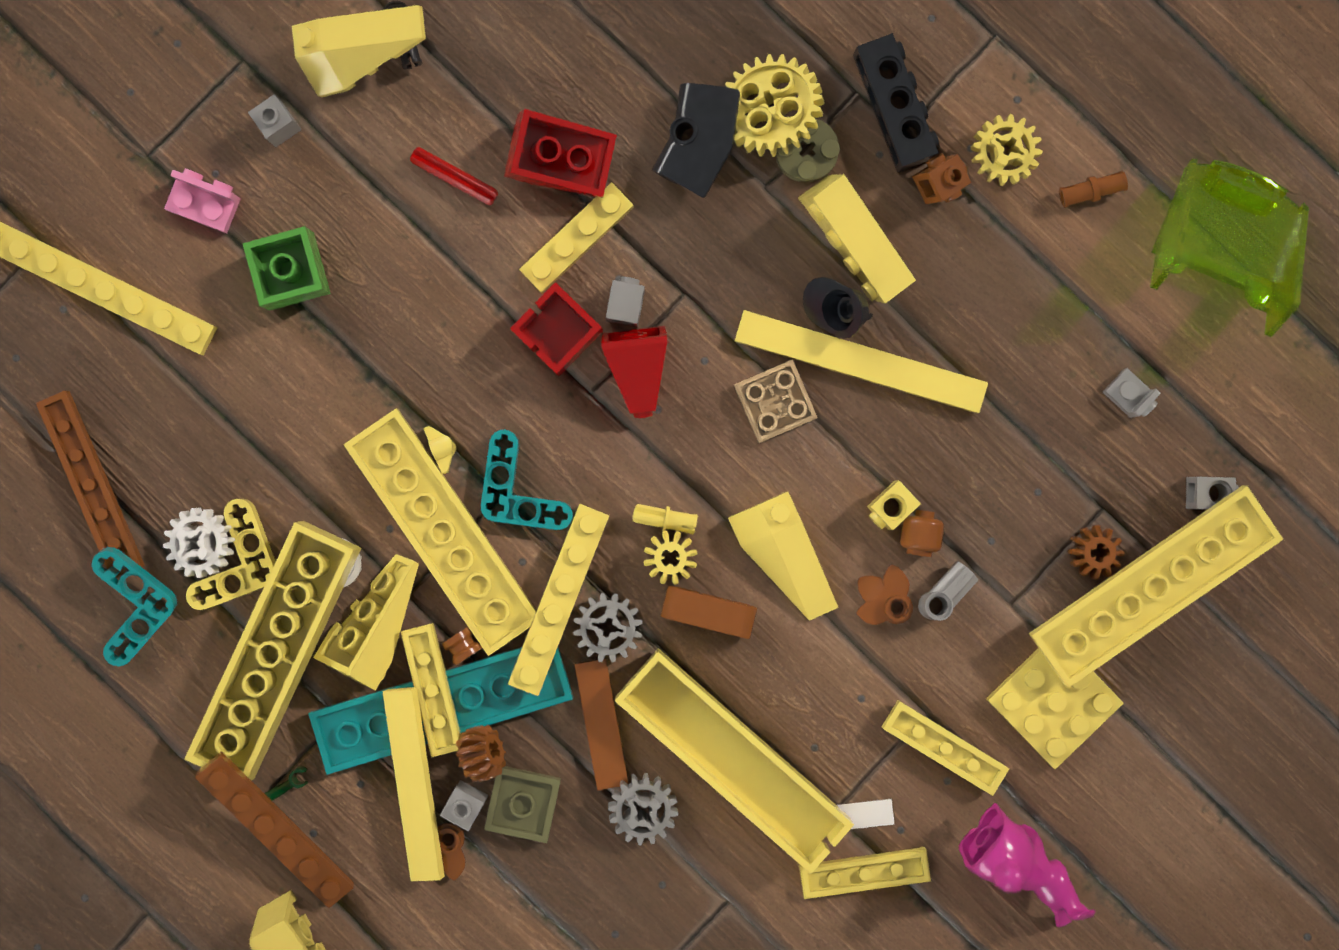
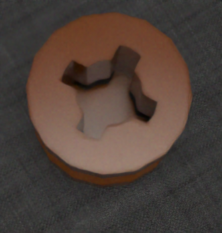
(461, 646)

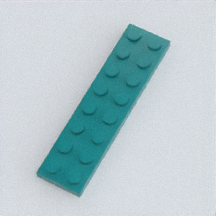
(358, 728)

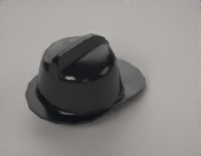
(835, 307)

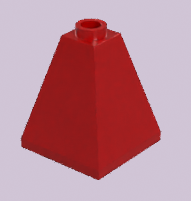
(637, 365)

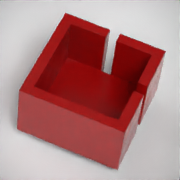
(559, 331)

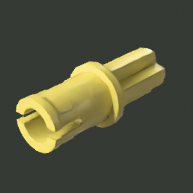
(665, 518)

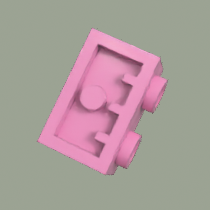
(202, 201)

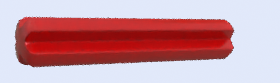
(454, 176)

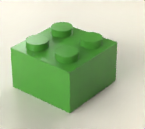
(286, 268)

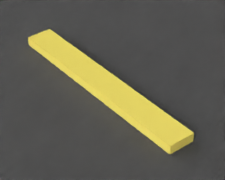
(861, 362)

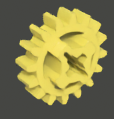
(994, 145)

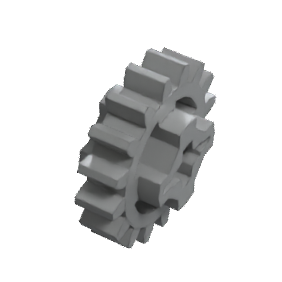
(611, 613)
(646, 799)

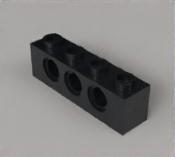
(888, 53)

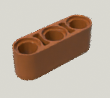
(708, 611)

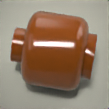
(922, 534)

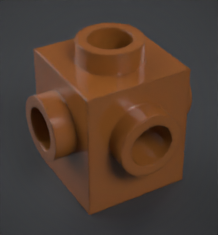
(942, 179)

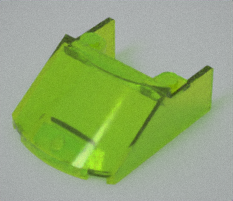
(1238, 232)

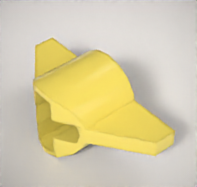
(441, 448)

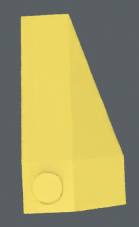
(348, 47)
(782, 549)
(369, 635)

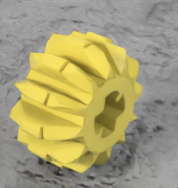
(670, 568)

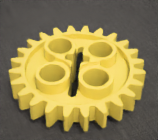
(779, 130)

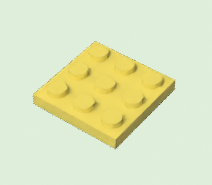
(1049, 713)

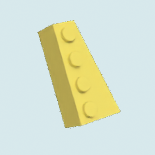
(857, 237)
(281, 927)

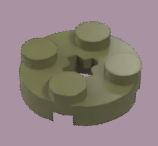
(811, 168)

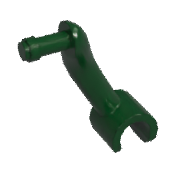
(287, 785)

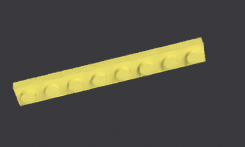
(105, 290)

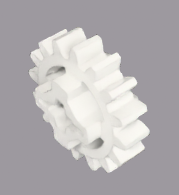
(210, 546)

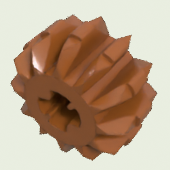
(1100, 563)
(481, 753)

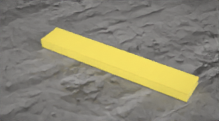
(413, 784)

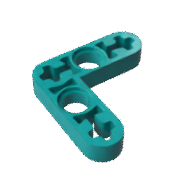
(513, 502)
(146, 608)

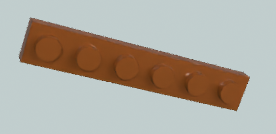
(87, 477)
(274, 829)

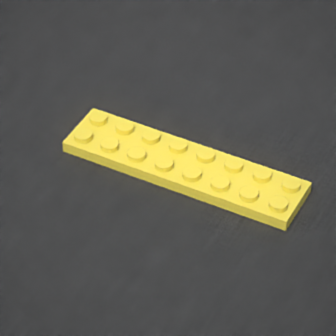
(442, 531)
(1156, 586)

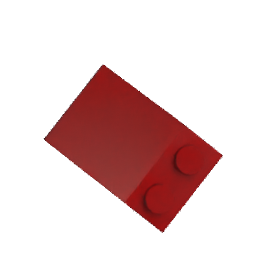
(559, 154)

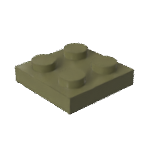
(523, 804)

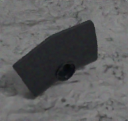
(713, 117)

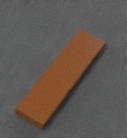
(601, 723)

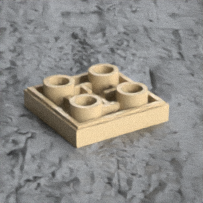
(775, 401)

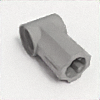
(949, 590)

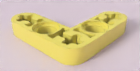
(244, 572)

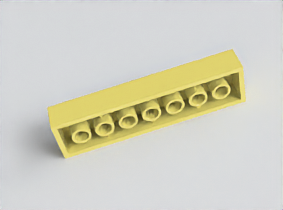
(274, 648)

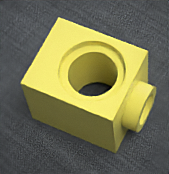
(906, 502)

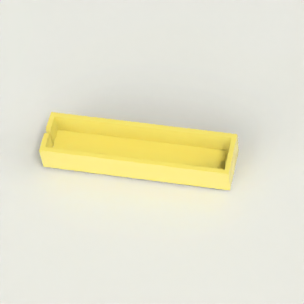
(734, 760)

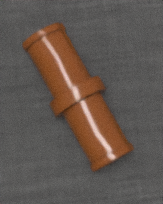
(1093, 189)

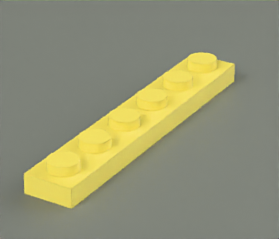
(558, 600)

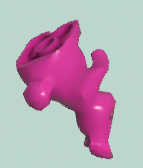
(1017, 860)

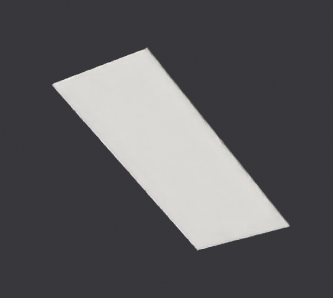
(869, 813)

